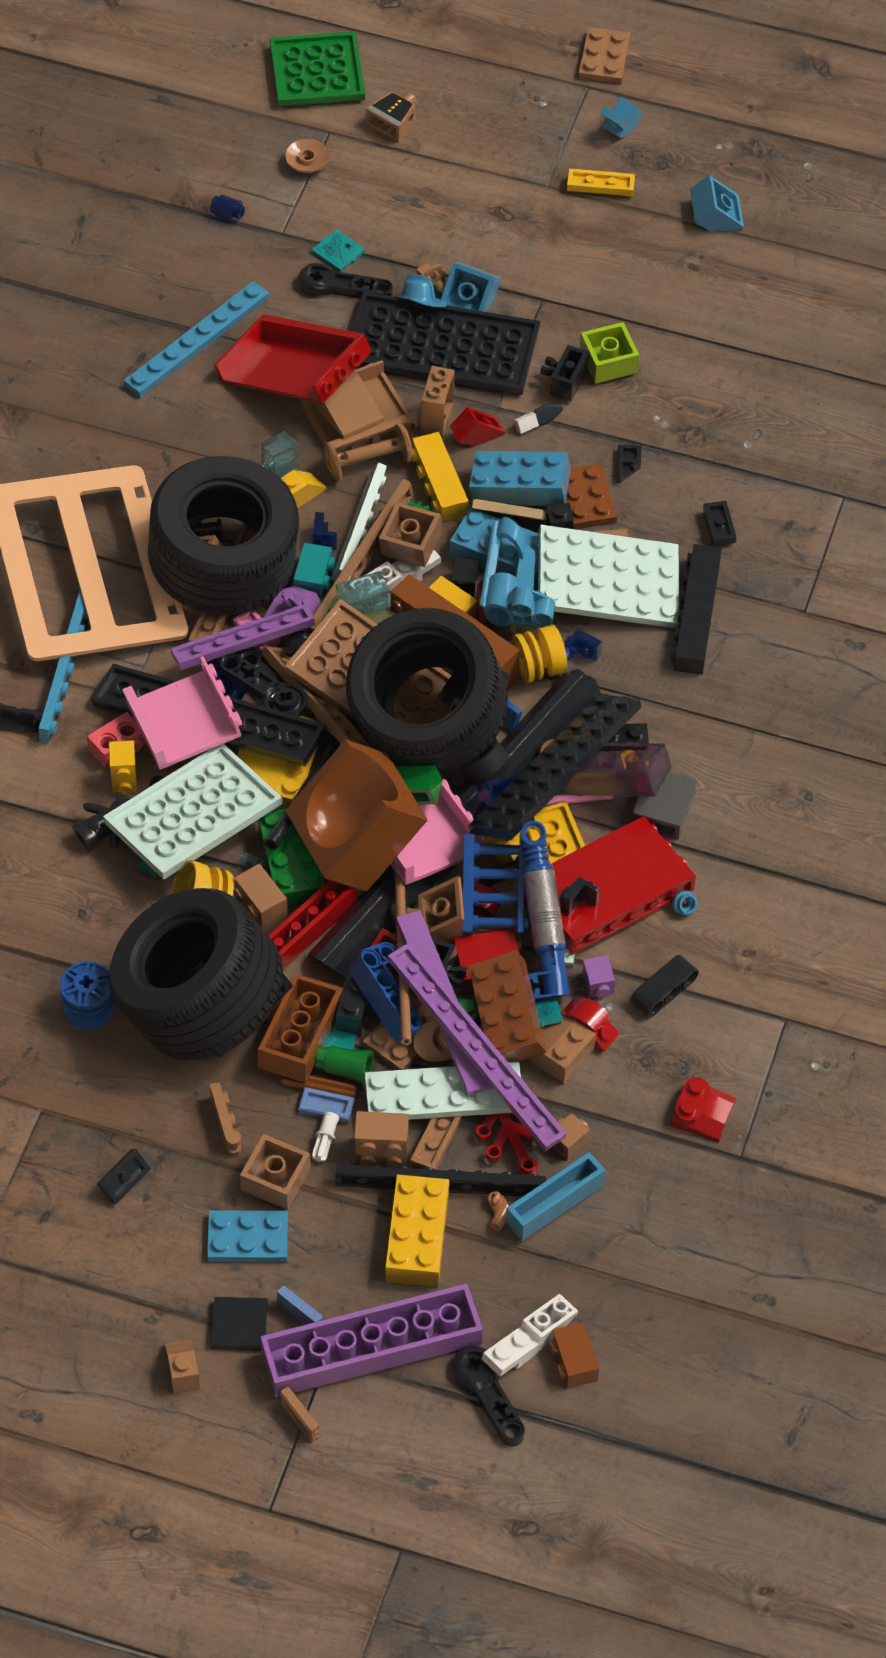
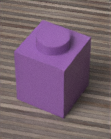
(598, 976)

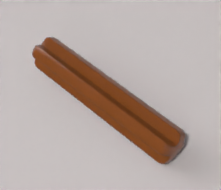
(322, 1085)

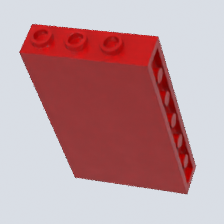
(292, 358)
(634, 876)

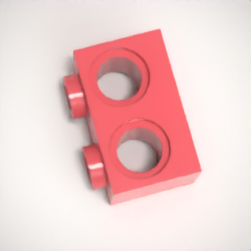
(114, 731)

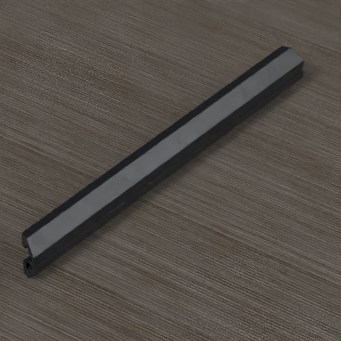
(377, 906)

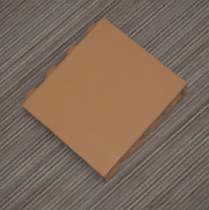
(385, 399)

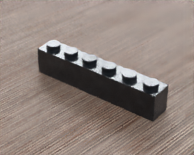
(697, 609)

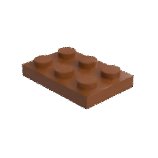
(590, 497)

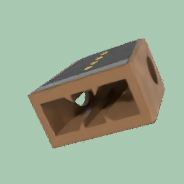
(392, 114)

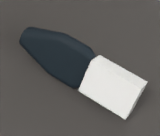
(538, 417)

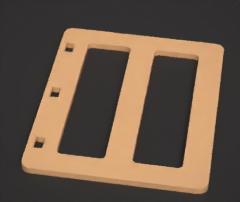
(104, 632)

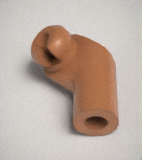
(499, 1207)

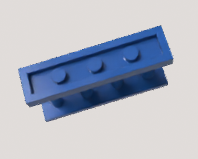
(473, 898)

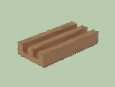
(299, 1414)

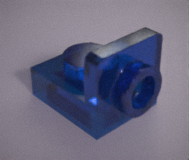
(321, 534)
(584, 644)

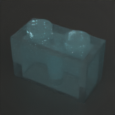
(280, 454)
(365, 593)

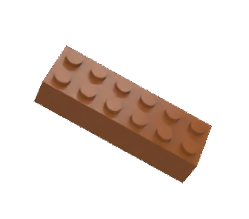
(414, 594)

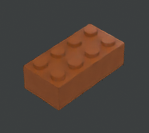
(508, 1006)
(299, 1028)

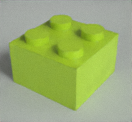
(610, 352)

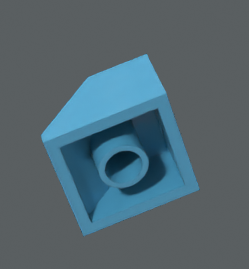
(716, 206)
(470, 287)

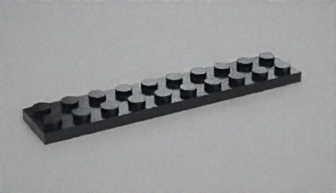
(261, 730)
(554, 767)

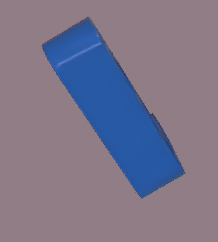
(381, 989)

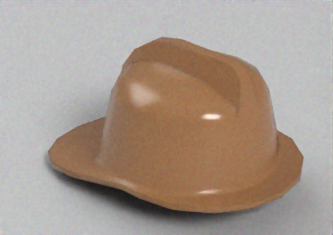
(430, 1043)

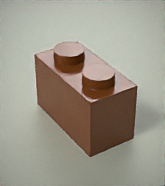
(574, 1354)

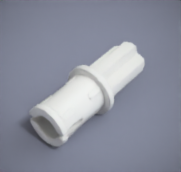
(325, 1136)

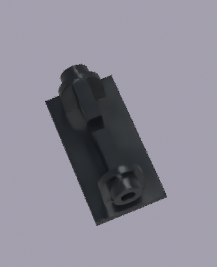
(20, 719)

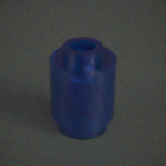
(227, 208)

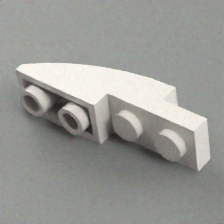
(397, 571)
(530, 1336)

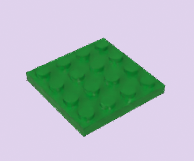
(317, 69)

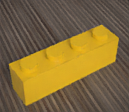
(439, 477)

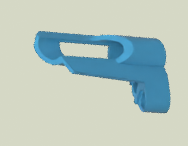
(510, 597)

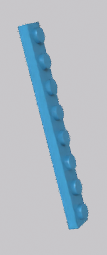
(196, 339)
(64, 670)

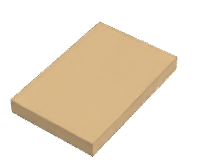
(510, 510)

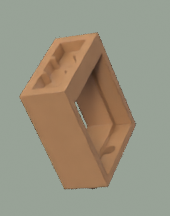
(437, 401)

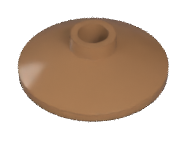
(307, 155)

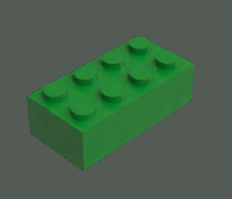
(291, 864)

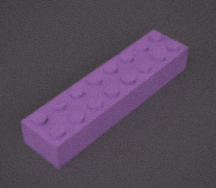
(371, 1340)

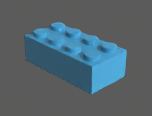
(520, 477)
(473, 540)

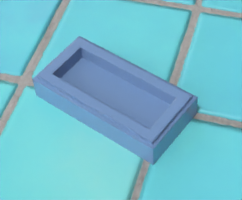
(318, 1102)
(297, 1307)

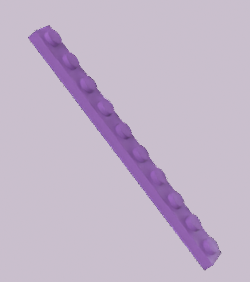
(477, 1047)

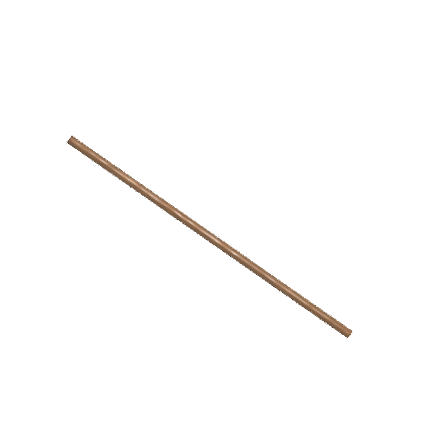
(404, 995)

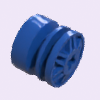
(86, 995)

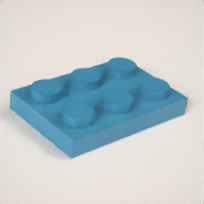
(247, 1236)

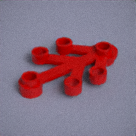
(510, 1131)

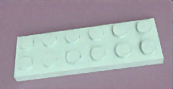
(429, 1094)

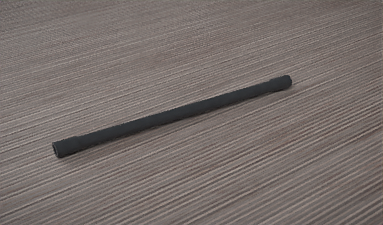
(280, 829)

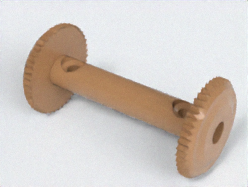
(367, 452)

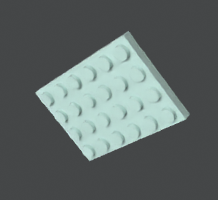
(609, 576)
(192, 810)

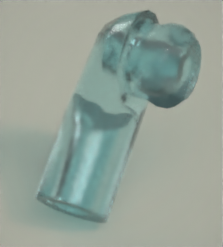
(251, 861)

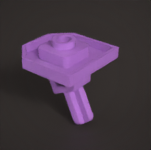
(294, 597)

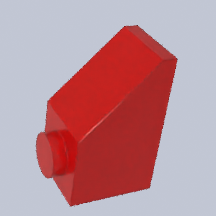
(475, 427)

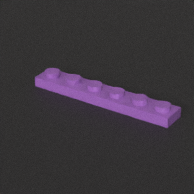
(243, 636)

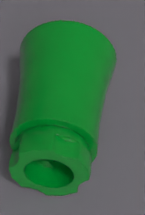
(345, 1062)

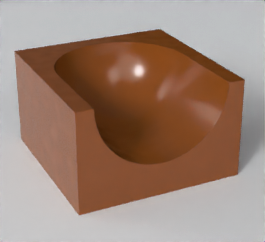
(356, 815)

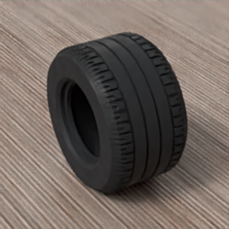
(216, 576)
(418, 642)
(217, 1004)

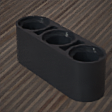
(664, 985)

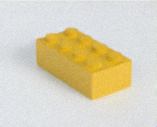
(417, 1231)

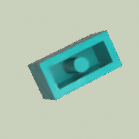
(314, 568)

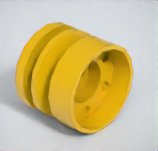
(540, 654)
(199, 875)

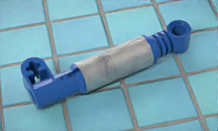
(544, 915)

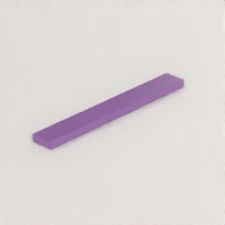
(417, 934)

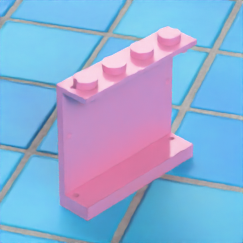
(185, 716)
(439, 841)

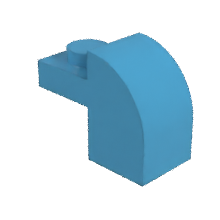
(622, 118)

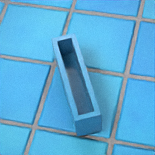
(555, 1196)

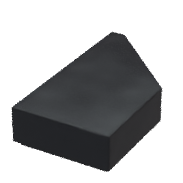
(628, 461)

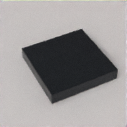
(239, 1323)

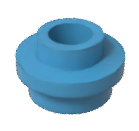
(690, 906)

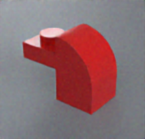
(594, 1018)

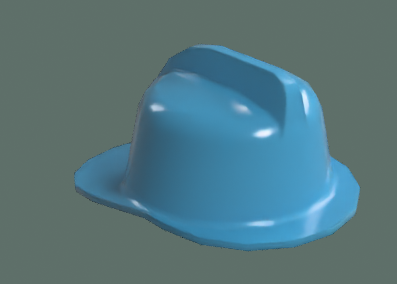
(421, 290)

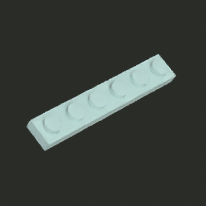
(361, 517)

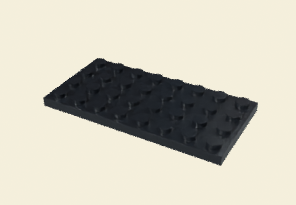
(479, 345)

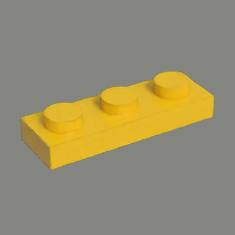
(600, 182)

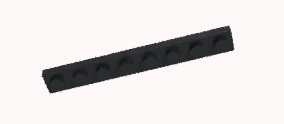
(459, 1181)

